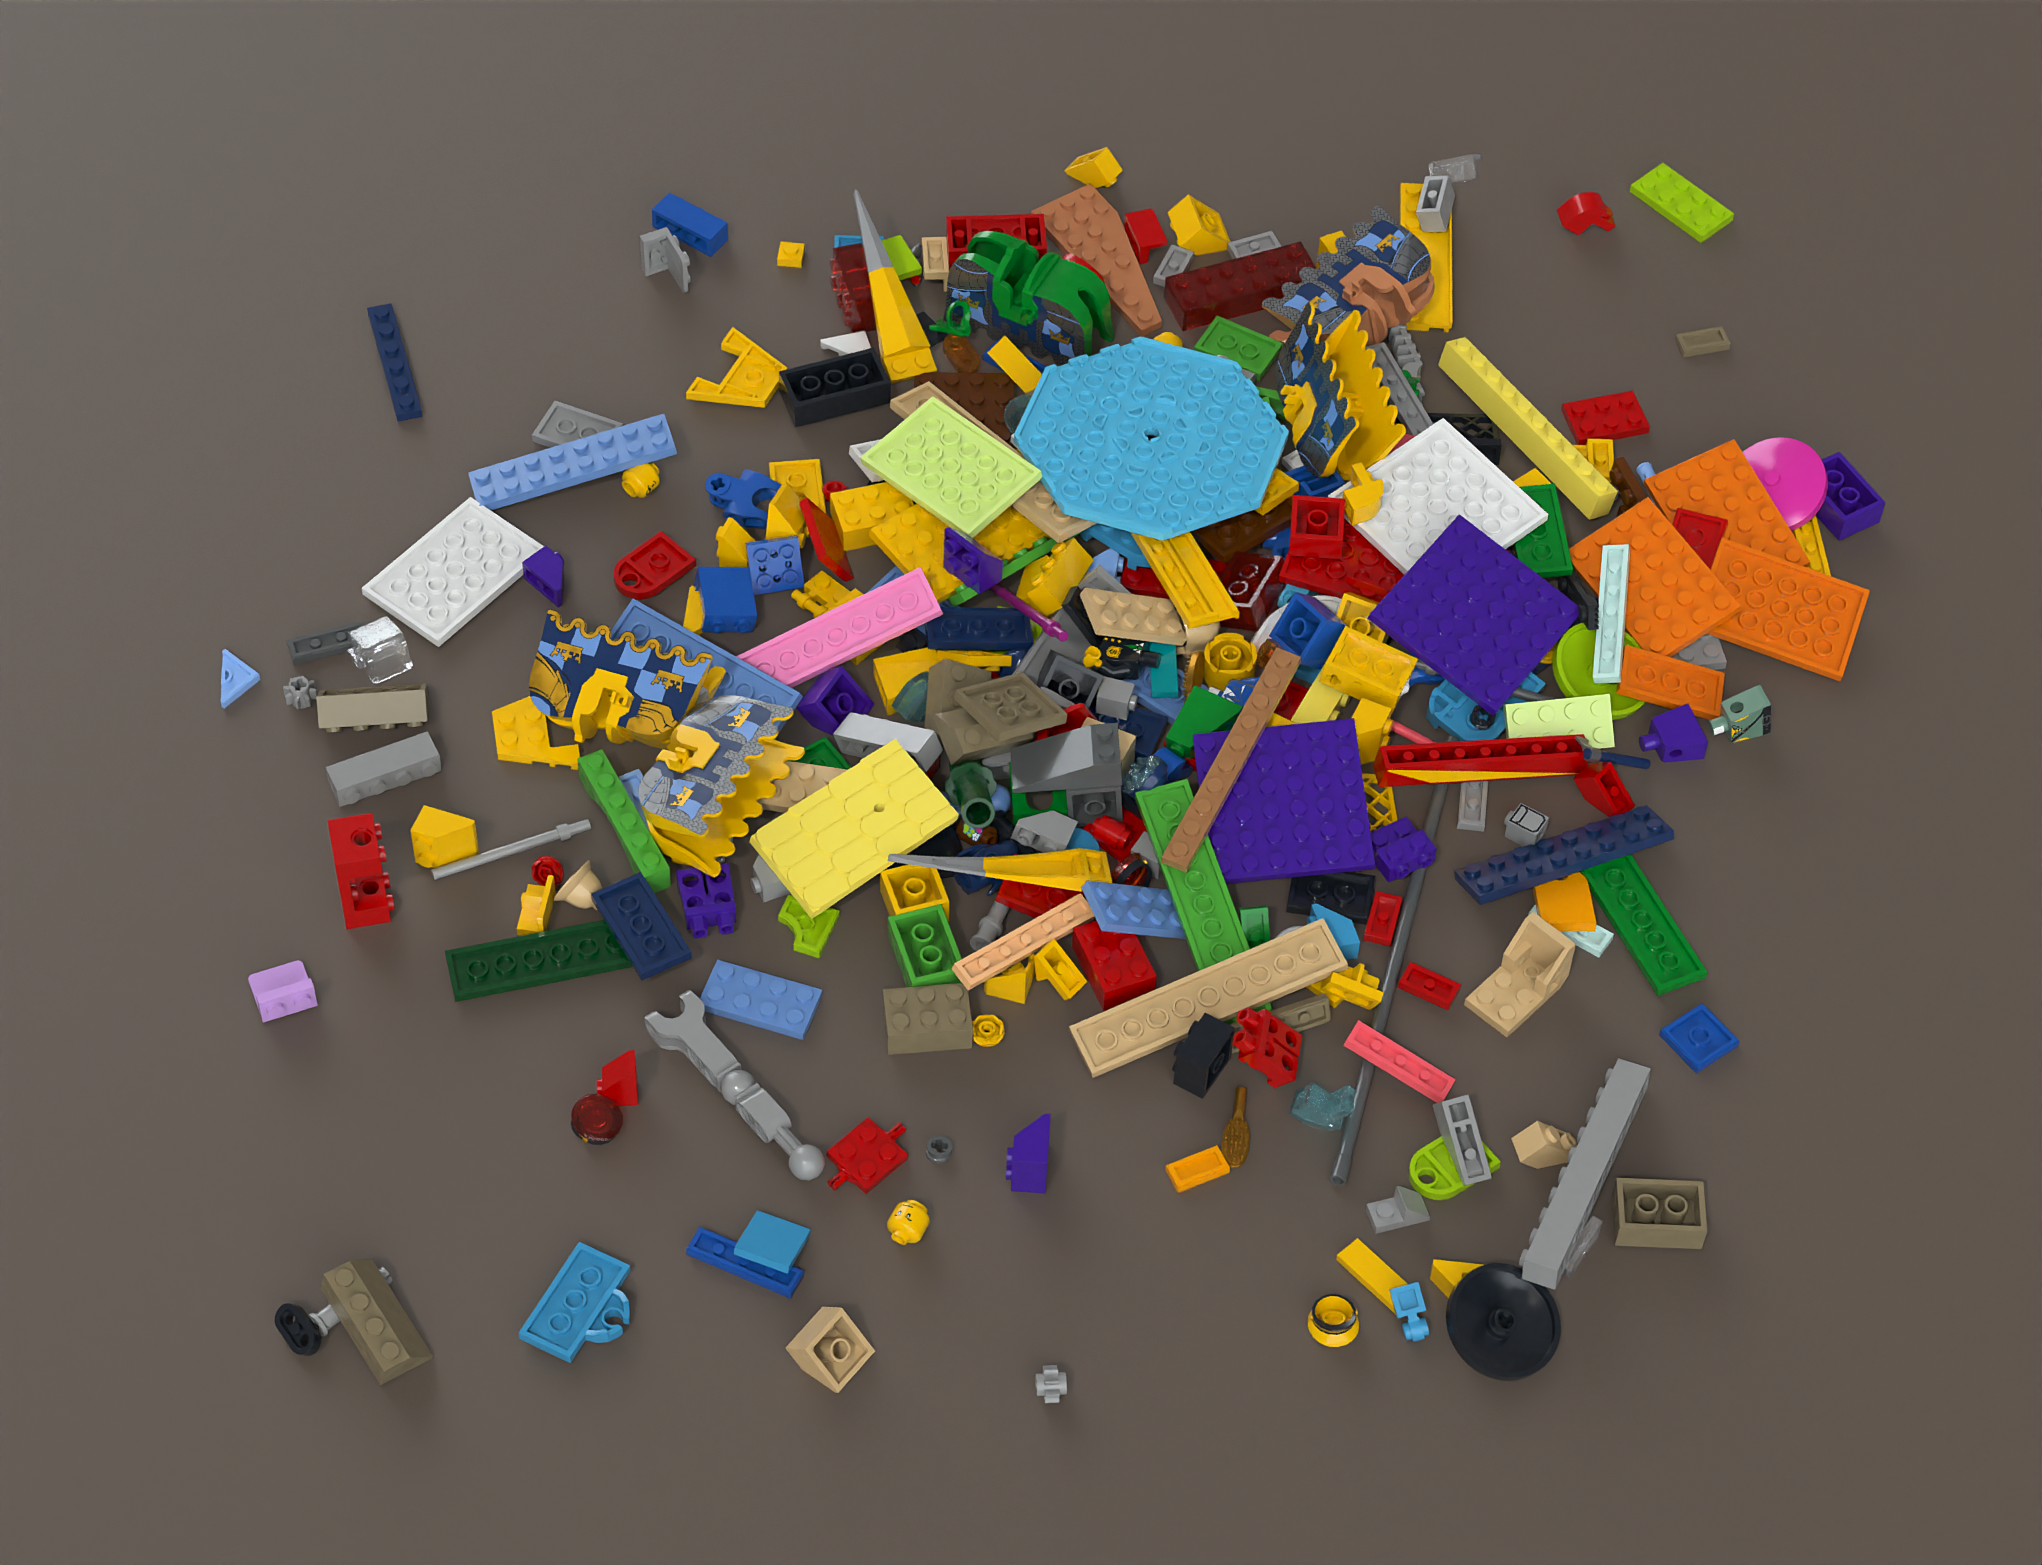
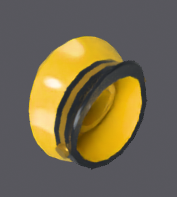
(1333, 1321)

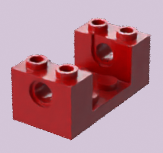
(1021, 226)
(360, 870)

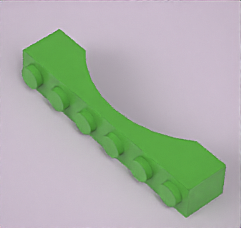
(639, 846)

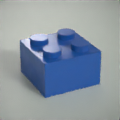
(1308, 630)

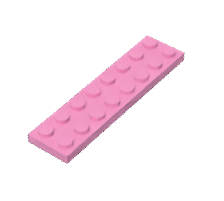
(847, 630)

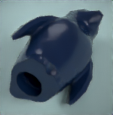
(972, 883)

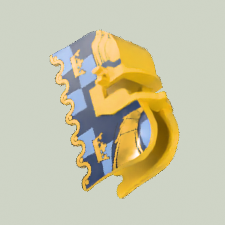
(614, 685)

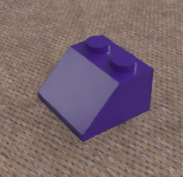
(832, 699)
(1029, 1157)

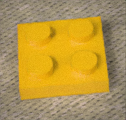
(976, 658)

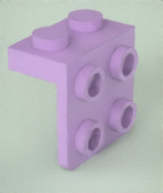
(282, 990)

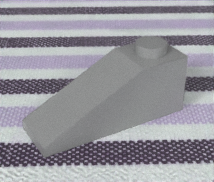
(1462, 1139)

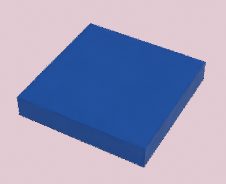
(1699, 1038)

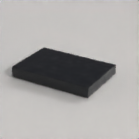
(1340, 892)

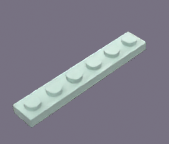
(1611, 614)

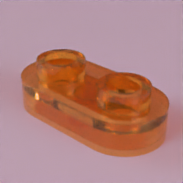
(961, 354)

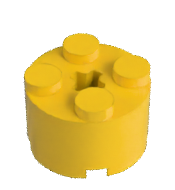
(1228, 659)

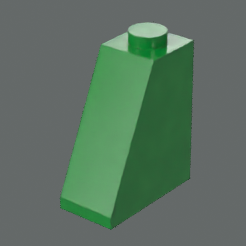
(1200, 714)

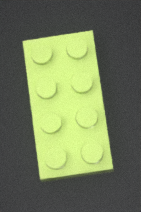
(1563, 717)

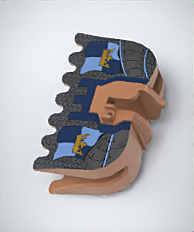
(1377, 273)

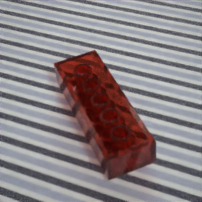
(1233, 285)

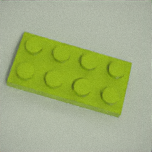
(1681, 202)

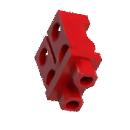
(1266, 1046)

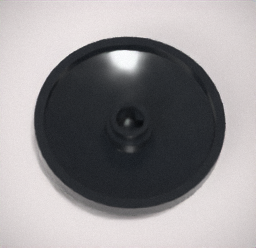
(1502, 1322)

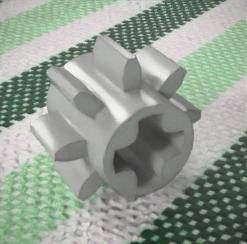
(300, 692)
(1051, 1384)

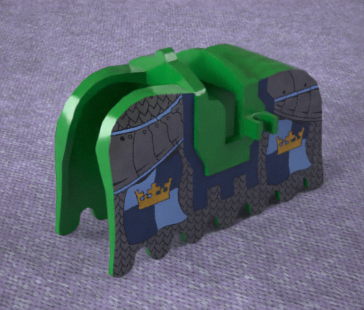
(1029, 300)

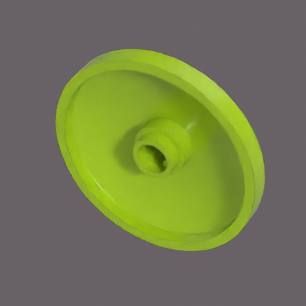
(1574, 670)

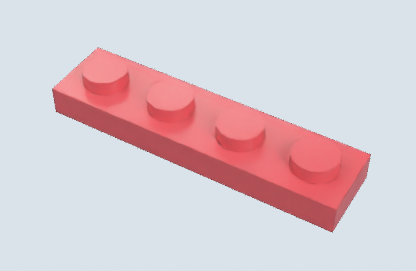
(1399, 1062)

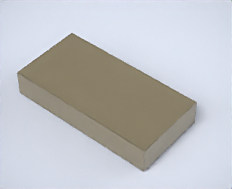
(1702, 341)

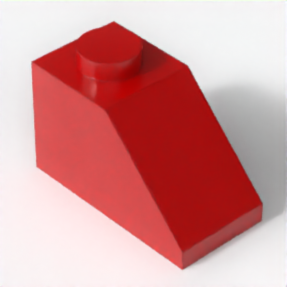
(1603, 788)
(620, 1080)

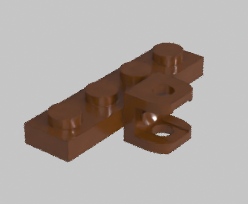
(1627, 484)

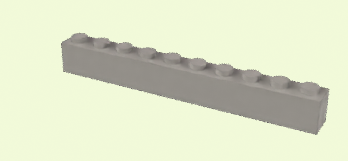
(1585, 1175)

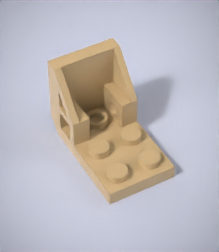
(1529, 975)

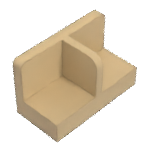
(935, 259)

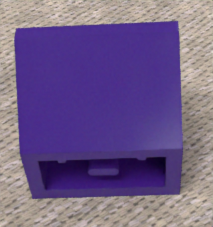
(970, 561)

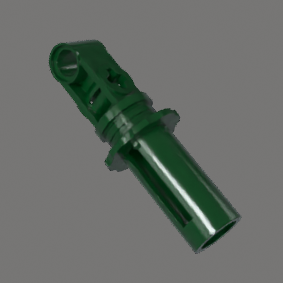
(971, 789)

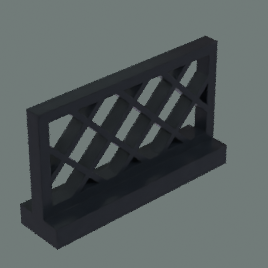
(1488, 446)

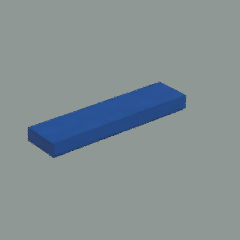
(720, 1253)

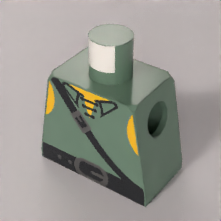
(1743, 716)

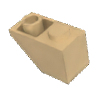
(1543, 1145)

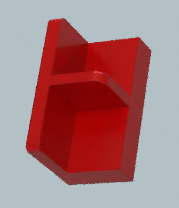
(1144, 233)

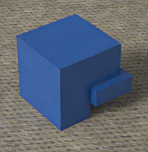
(1313, 485)

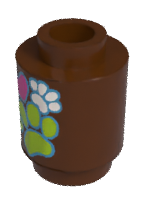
(974, 836)

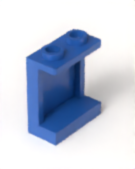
(726, 599)

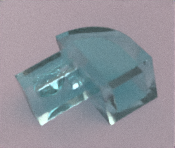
(913, 698)
(1320, 1108)

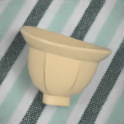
(579, 888)

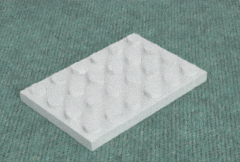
(452, 572)

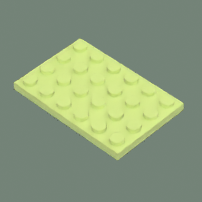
(951, 467)

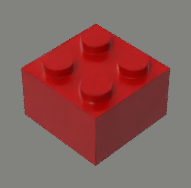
(1316, 527)

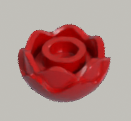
(547, 866)

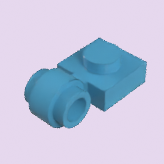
(1407, 1302)

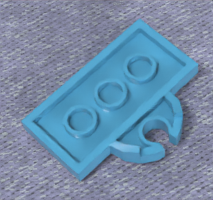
(579, 1305)

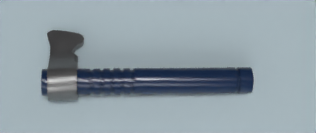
(1595, 754)

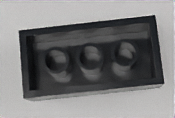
(834, 387)

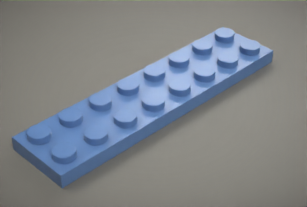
(573, 463)
(740, 677)

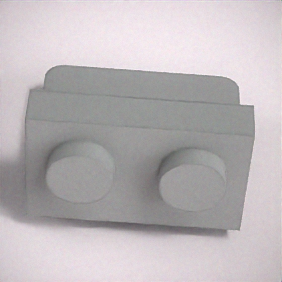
(663, 252)

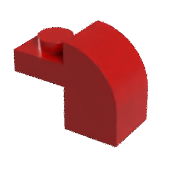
(1585, 210)

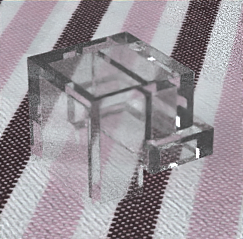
(380, 650)

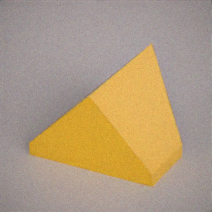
(1013, 982)

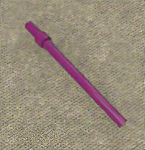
(1048, 626)

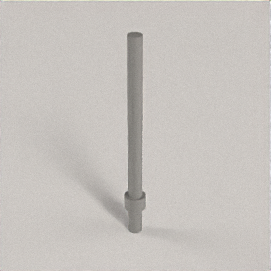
(562, 833)

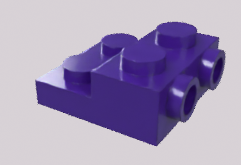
(1401, 849)

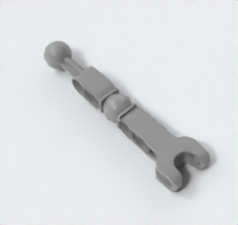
(719, 1066)

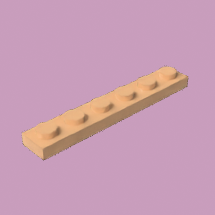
(1023, 942)

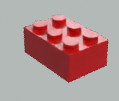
(1113, 964)

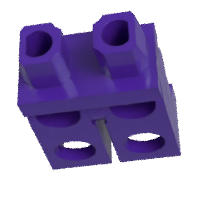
(708, 908)

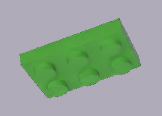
(1248, 348)

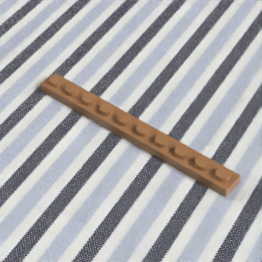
(1230, 760)

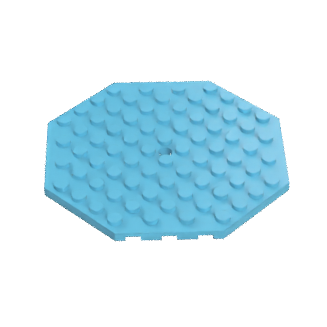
(1093, 448)

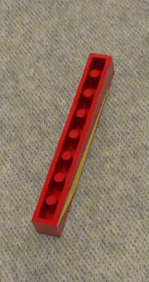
(1478, 760)

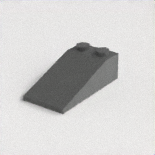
(1069, 760)

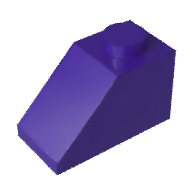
(546, 574)

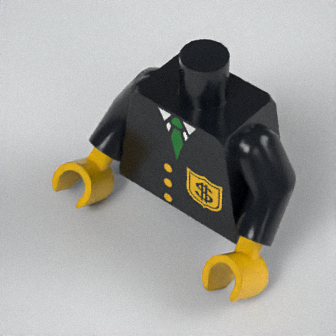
(1121, 658)

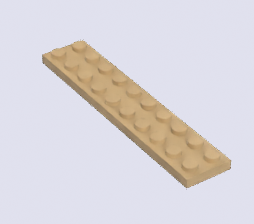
(1035, 503)
(1218, 990)

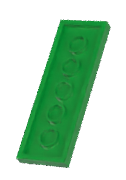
(1644, 925)

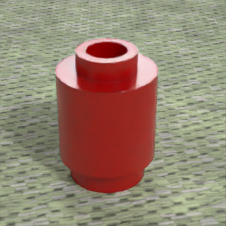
(1111, 832)

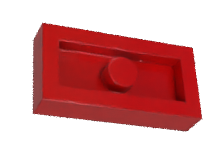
(1382, 918)
(1429, 986)

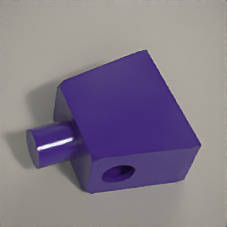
(1675, 736)

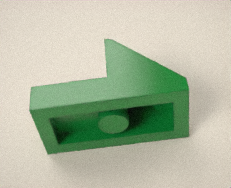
(1255, 925)

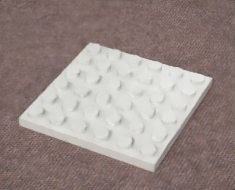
(1432, 484)

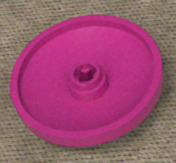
(1791, 477)

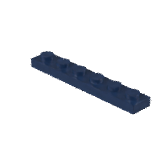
(394, 362)

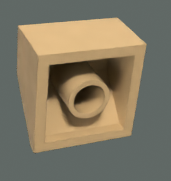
(830, 1348)

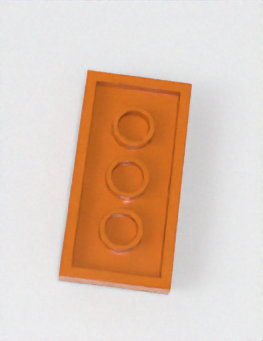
(1670, 682)

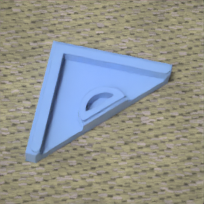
(235, 678)

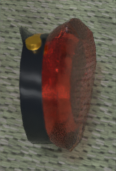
(1132, 871)
(596, 1119)

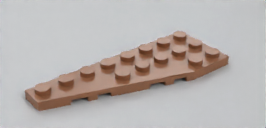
(1092, 230)

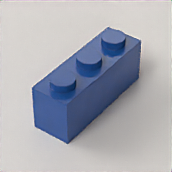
(690, 224)

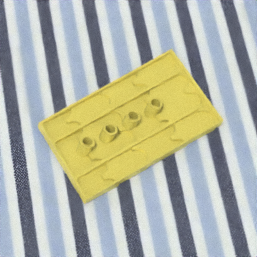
(851, 827)

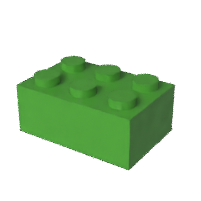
(924, 947)

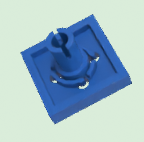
(763, 554)

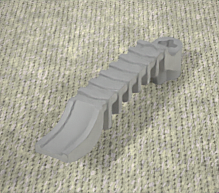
(1405, 353)

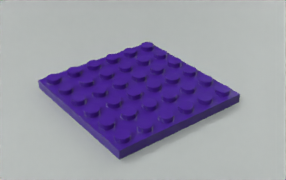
(1475, 614)
(1293, 805)

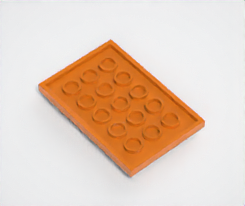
(1728, 488)
(1669, 586)
(1788, 609)

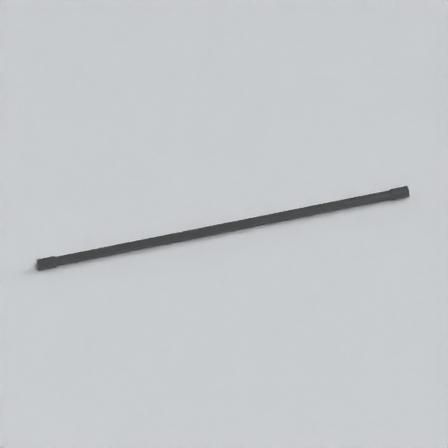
(1343, 1159)

